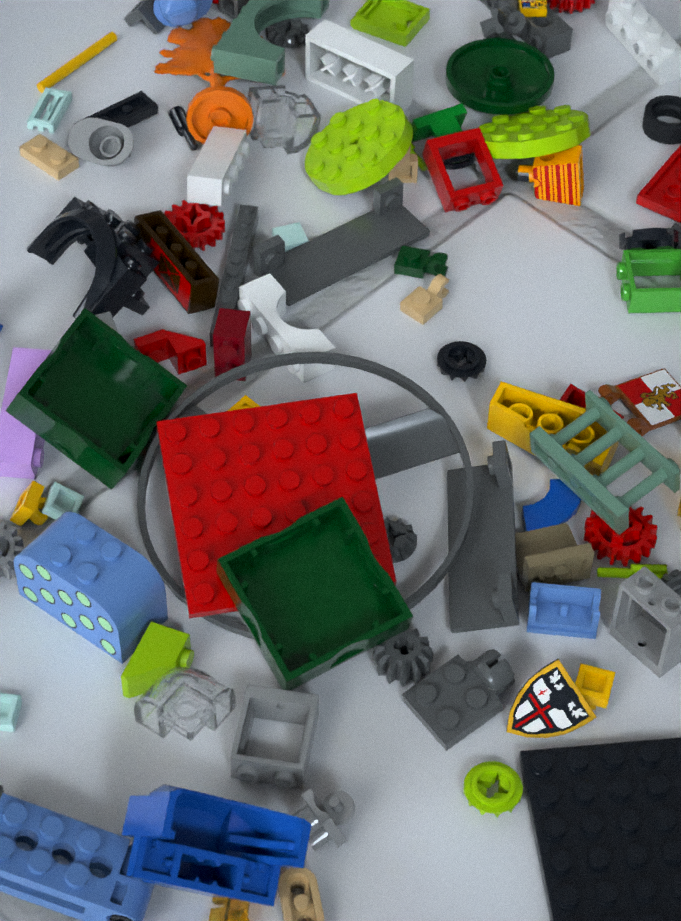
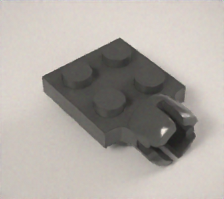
(460, 696)

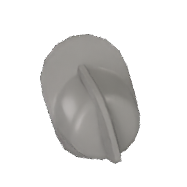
(101, 141)

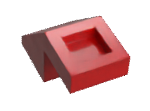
(183, 351)

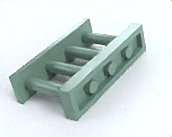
(593, 488)

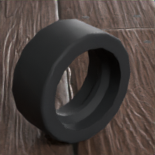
(658, 130)

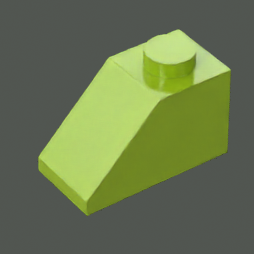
(155, 655)

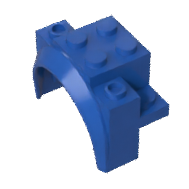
(212, 844)

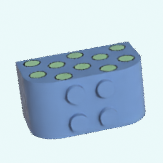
(92, 584)

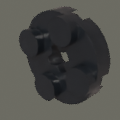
(649, 239)

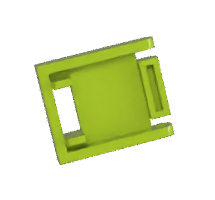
(389, 20)

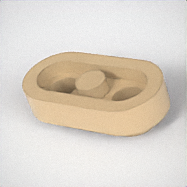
(302, 906)

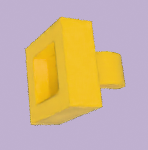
(29, 505)
(595, 685)

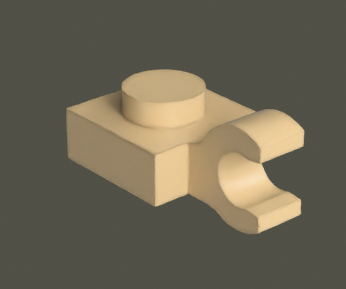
(406, 169)
(424, 303)

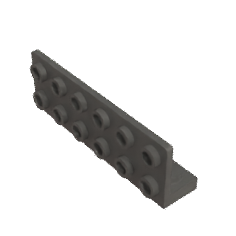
(343, 249)
(485, 572)

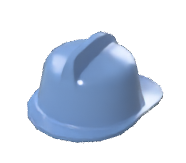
(180, 12)

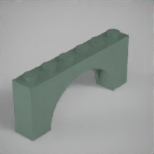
(249, 56)

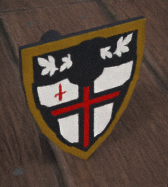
(549, 705)

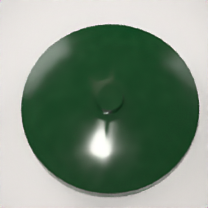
(499, 76)

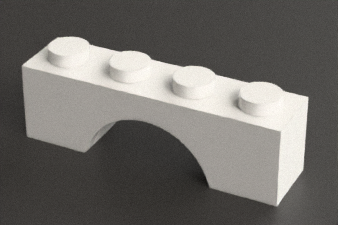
(267, 305)

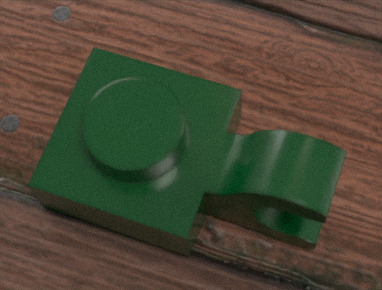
(417, 262)

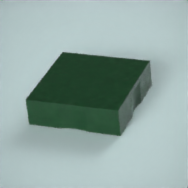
(96, 399)
(313, 594)

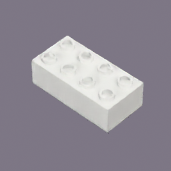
(357, 66)

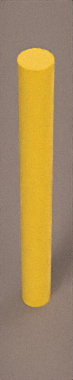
(77, 61)

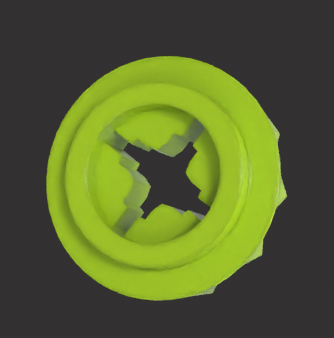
(482, 777)

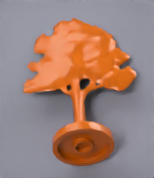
(213, 105)

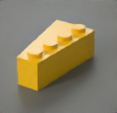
(518, 412)

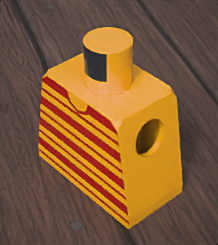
(557, 176)

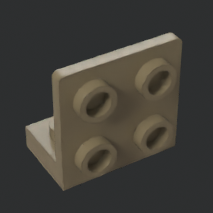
(552, 556)

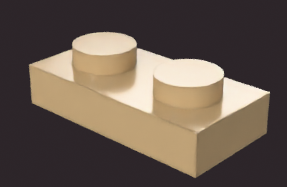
(49, 157)

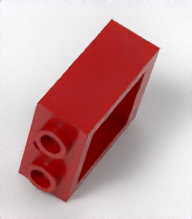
(456, 145)

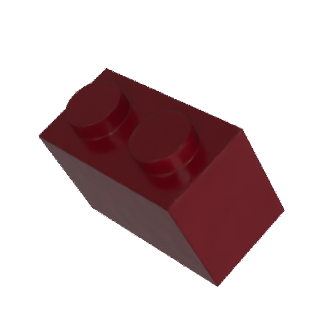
(232, 340)

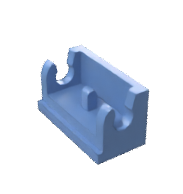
(563, 610)

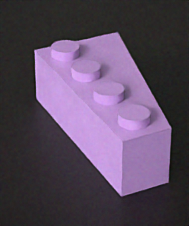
(19, 446)

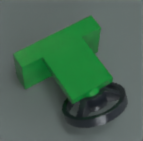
(441, 124)

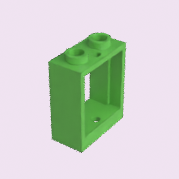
(649, 263)

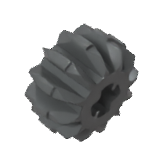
(403, 657)

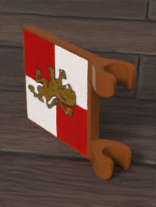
(651, 398)

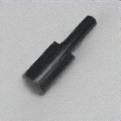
(178, 118)

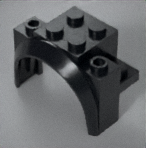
(113, 247)

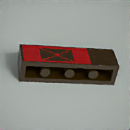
(180, 265)

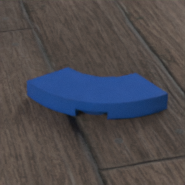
(553, 509)

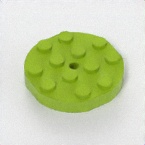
(535, 132)
(358, 147)

